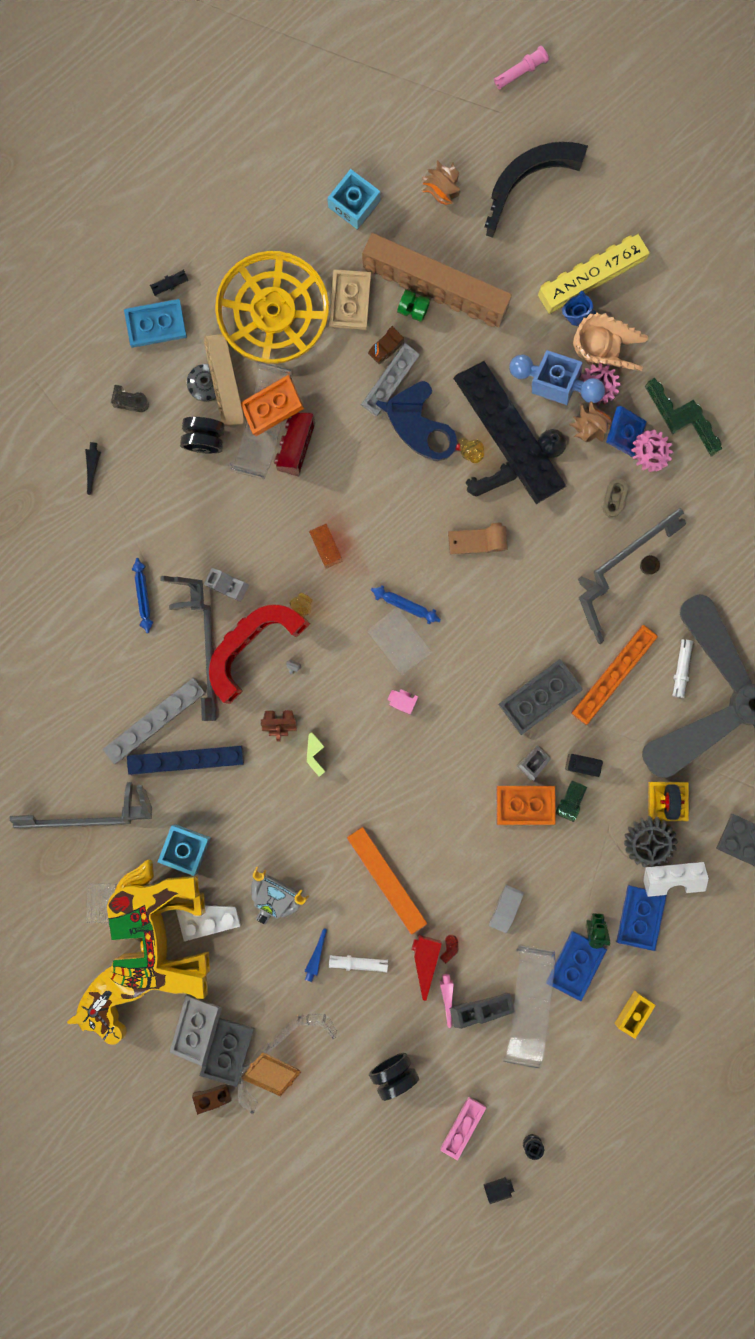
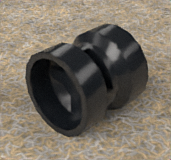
(534, 1143)

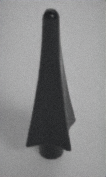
(92, 459)

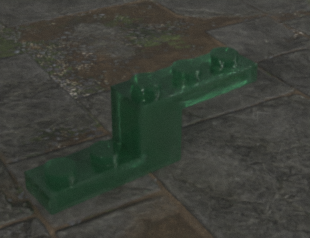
(683, 417)

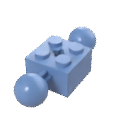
(557, 378)

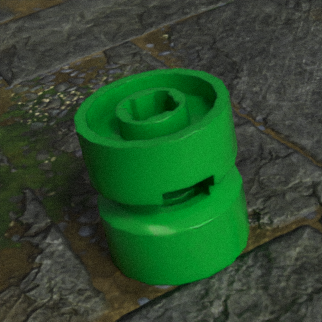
(420, 305)

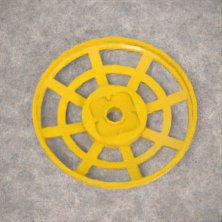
(272, 297)

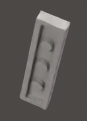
(390, 378)

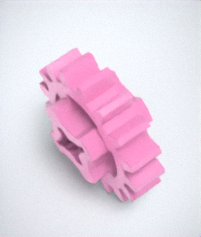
(610, 388)
(652, 448)

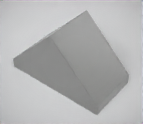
(534, 763)

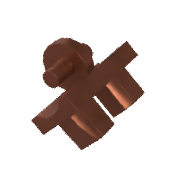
(278, 727)

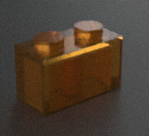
(325, 546)

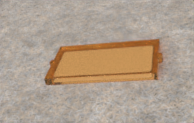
(271, 1074)

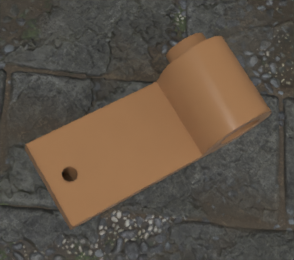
(478, 541)

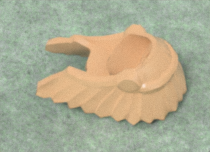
(600, 339)

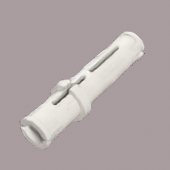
(681, 676)
(358, 963)

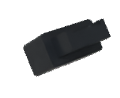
(584, 765)

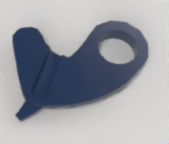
(405, 416)

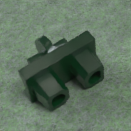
(597, 931)

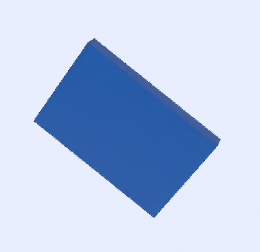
(640, 919)
(576, 966)

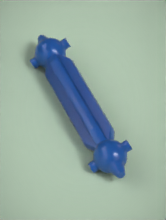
(142, 595)
(405, 604)

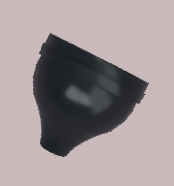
(552, 443)

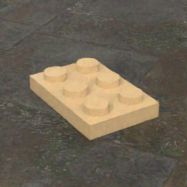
(350, 299)

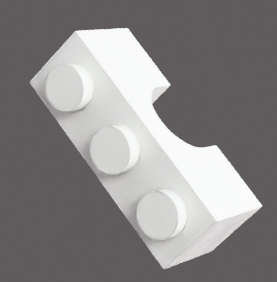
(662, 878)

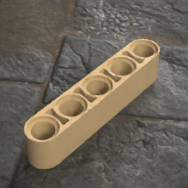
(223, 379)

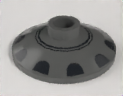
(196, 388)

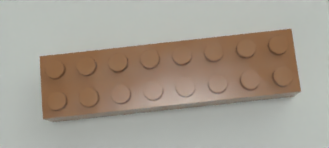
(435, 280)

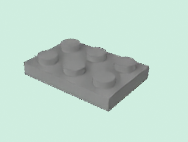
(195, 1030)

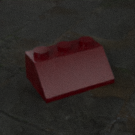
(295, 443)

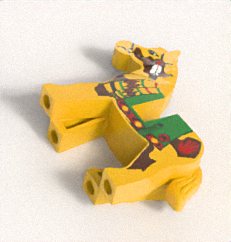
(136, 913)

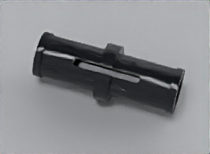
(169, 282)

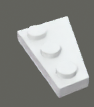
(213, 921)

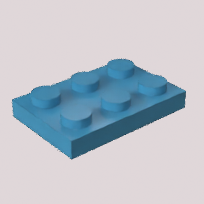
(155, 323)

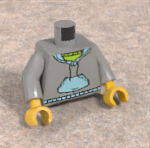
(273, 897)

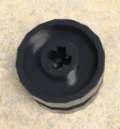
(202, 435)
(394, 1076)

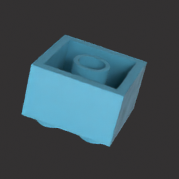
(353, 199)
(184, 849)

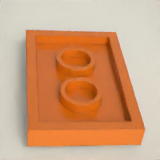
(272, 405)
(525, 805)

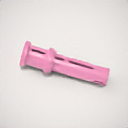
(528, 64)

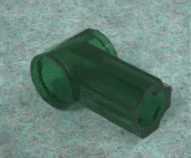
(570, 805)

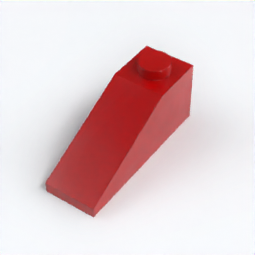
(426, 955)

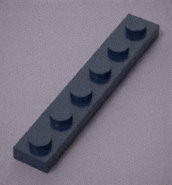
(185, 760)

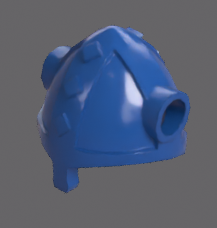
(578, 308)

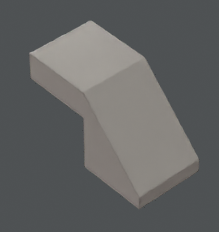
(226, 584)
(506, 909)

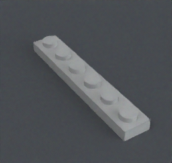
(154, 721)

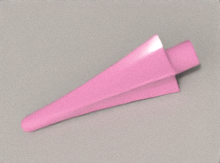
(447, 992)

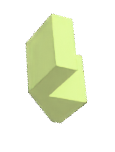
(314, 747)

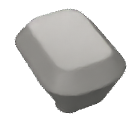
(293, 666)

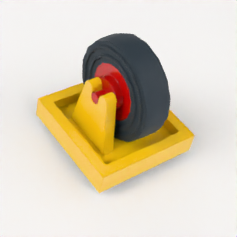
(668, 800)

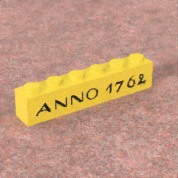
(593, 273)

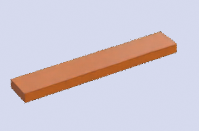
(614, 674)
(387, 880)

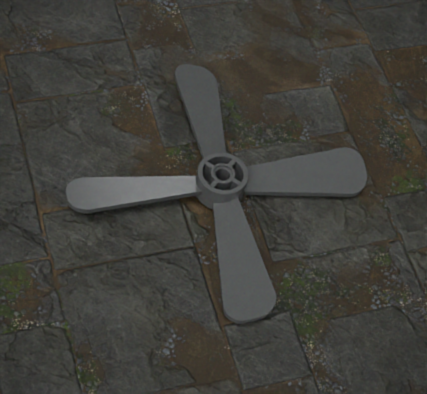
(678, 748)

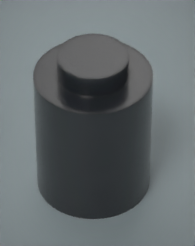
(498, 1190)

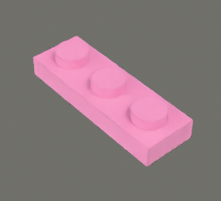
(463, 1128)

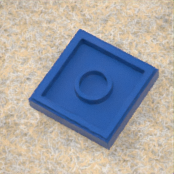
(625, 429)

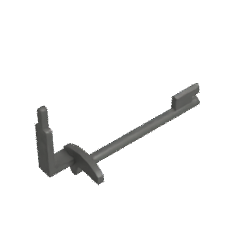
(595, 589)
(208, 705)
(128, 813)

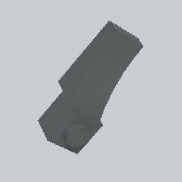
(481, 1011)

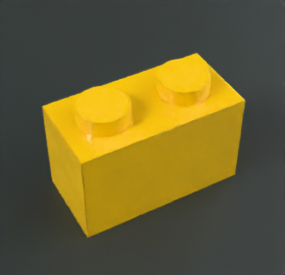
(634, 1014)

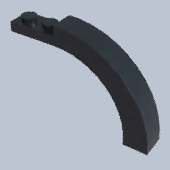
(543, 156)

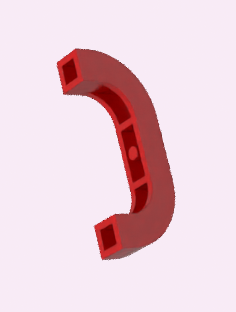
(240, 637)

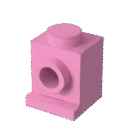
(402, 701)

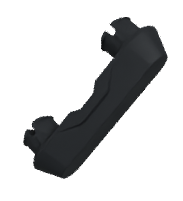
(481, 486)

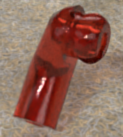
(451, 948)

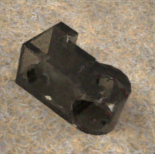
(134, 402)

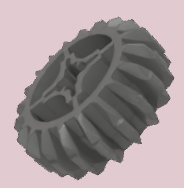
(665, 843)

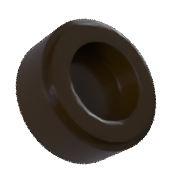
(649, 565)

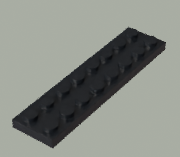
(509, 432)

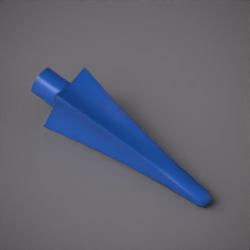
(313, 965)

